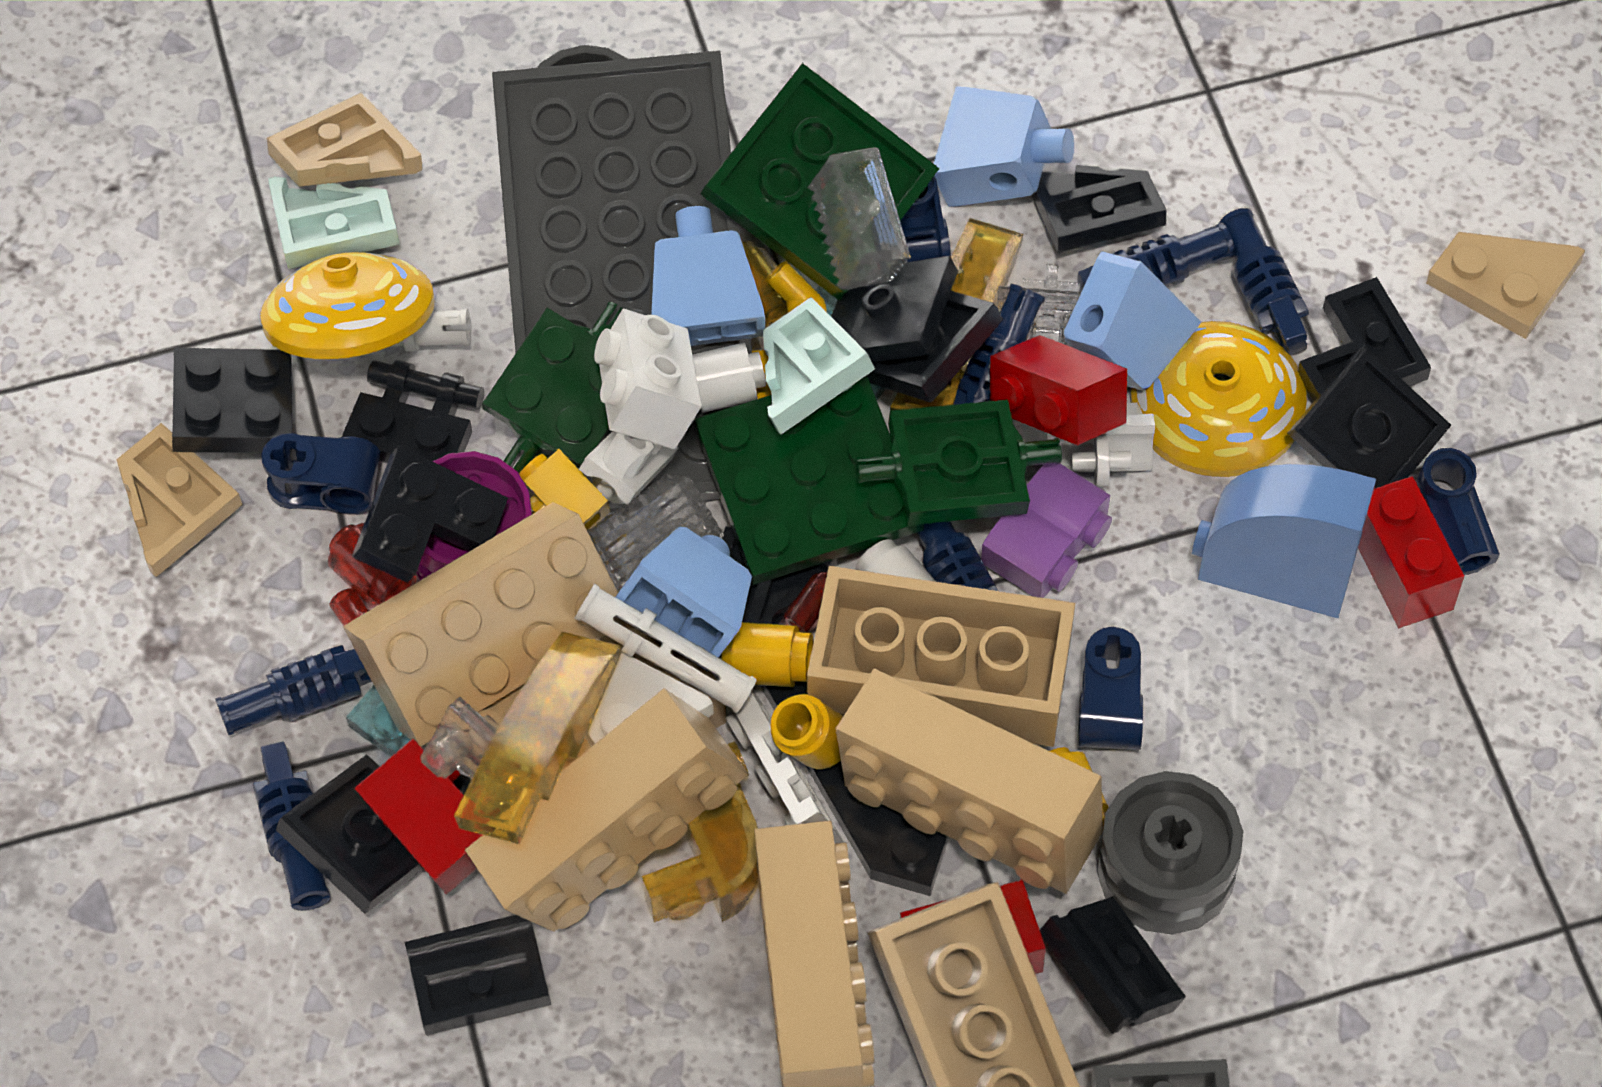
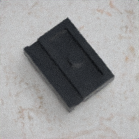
(1112, 964)
(477, 973)

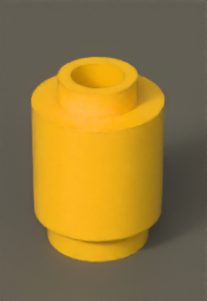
(770, 653)
(807, 731)

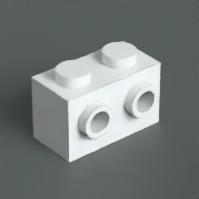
(648, 378)

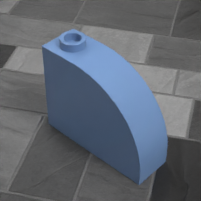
(1287, 535)

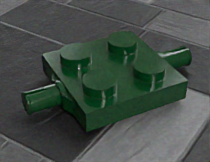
(553, 390)
(958, 462)

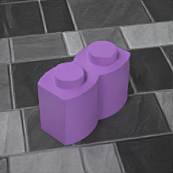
(1040, 546)

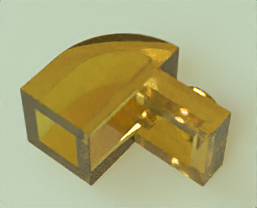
(719, 872)

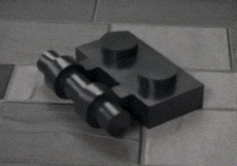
(393, 423)

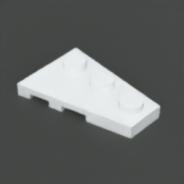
(778, 770)

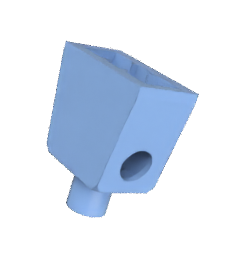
(996, 147)
(706, 282)
(1129, 319)
(691, 588)

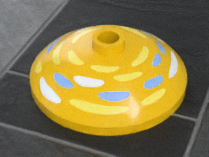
(347, 306)
(1231, 423)

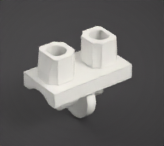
(1119, 449)
(625, 466)

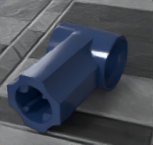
(1458, 510)

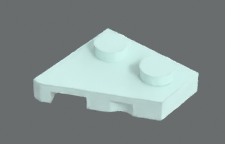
(331, 220)
(809, 363)

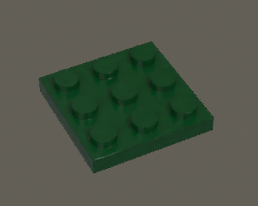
(772, 166)
(798, 492)

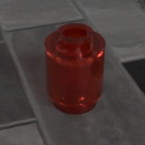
(365, 580)

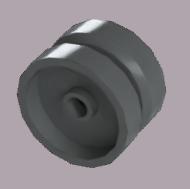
(1170, 851)

